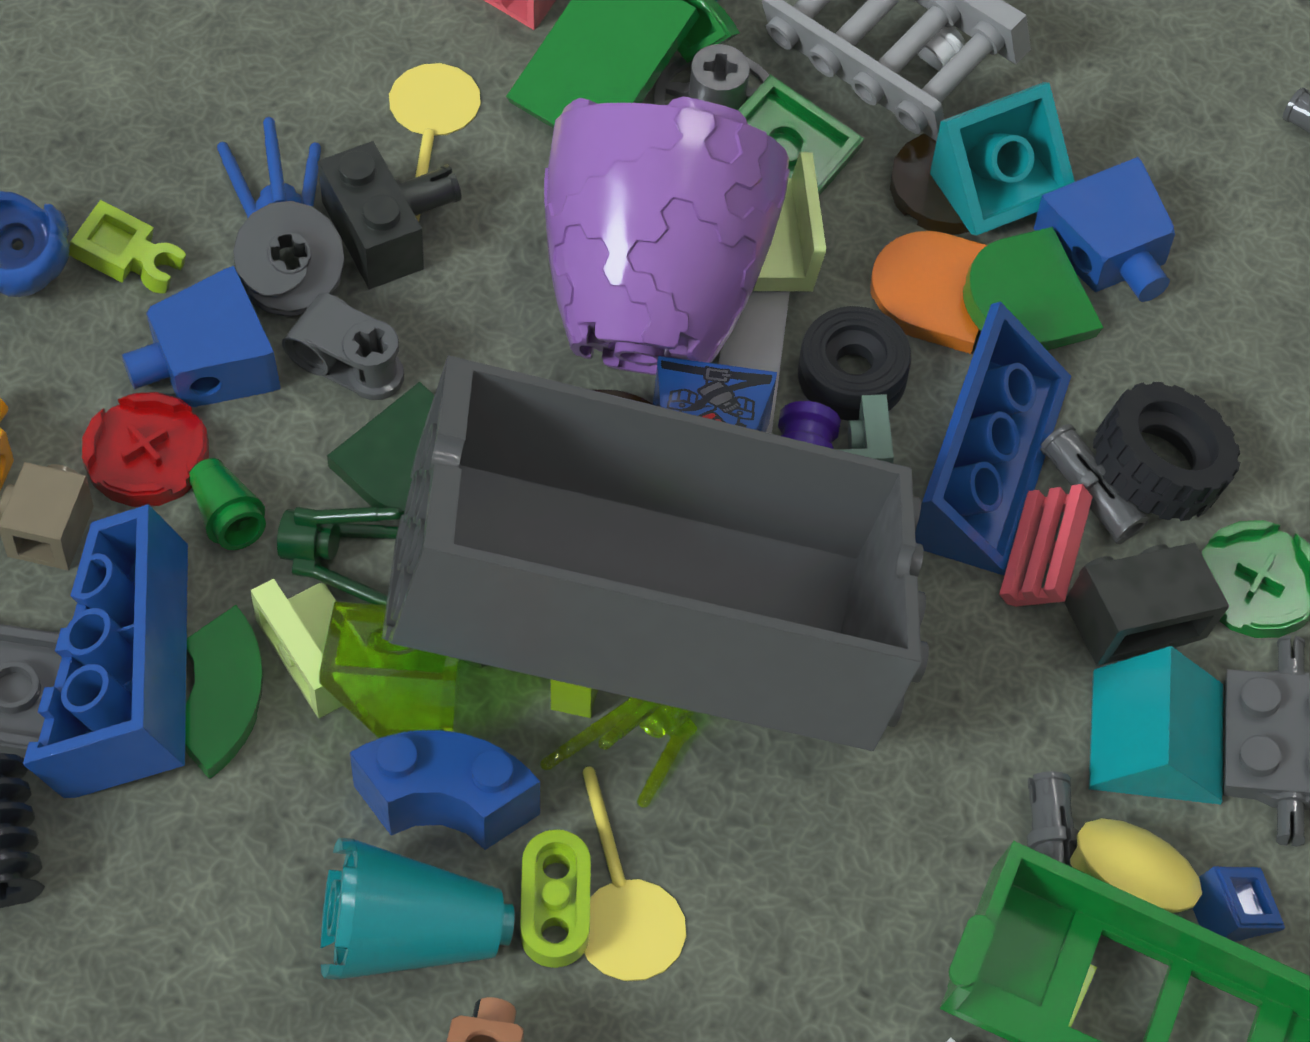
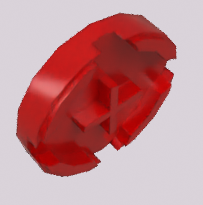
(144, 449)

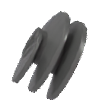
(308, 235)

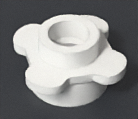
(942, 47)

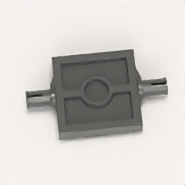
(1270, 738)

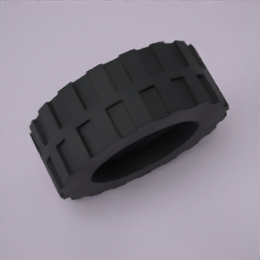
(1146, 477)

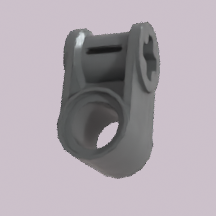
(346, 348)

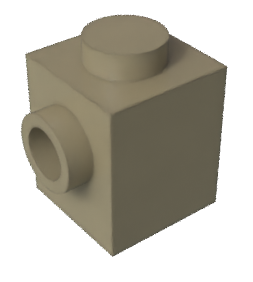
(45, 514)

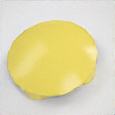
(1136, 864)

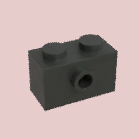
(1145, 602)

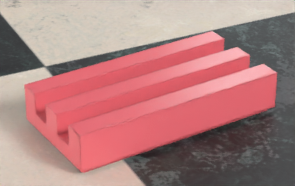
(1036, 546)

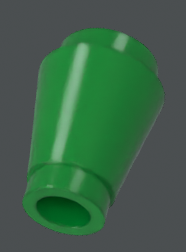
(226, 505)

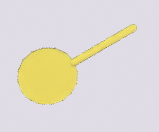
(433, 103)
(632, 922)

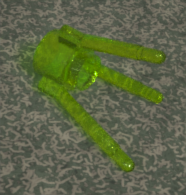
(652, 718)

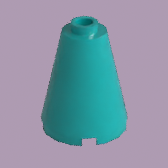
(406, 915)

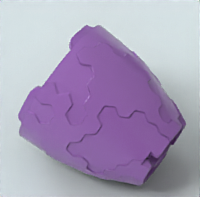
(658, 226)

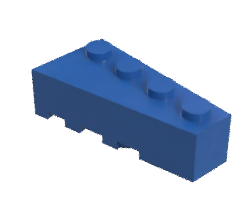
(122, 664)

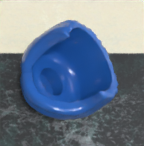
(43, 250)

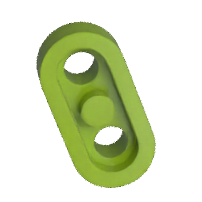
(555, 901)

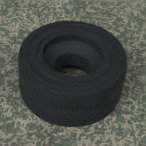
(860, 333)

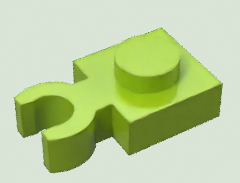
(121, 244)

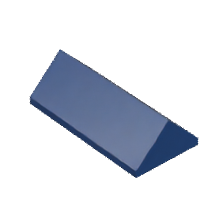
(992, 446)

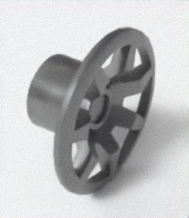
(716, 76)

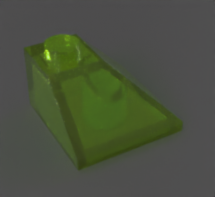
(383, 682)

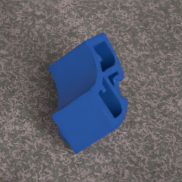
(445, 782)

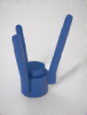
(277, 190)

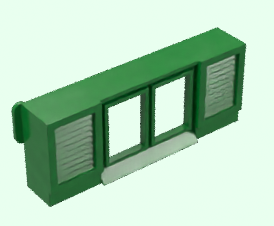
(1037, 936)

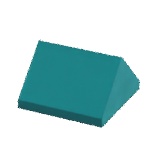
(1001, 158)
(1157, 728)

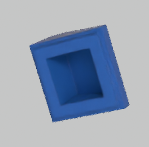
(1237, 903)

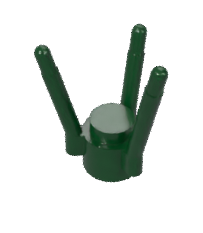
(314, 535)

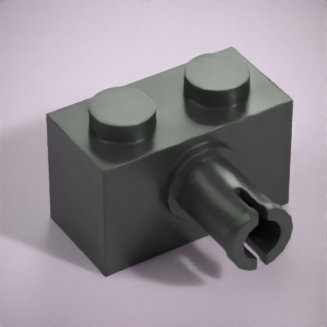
(379, 212)

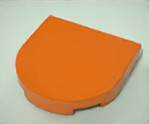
(921, 287)

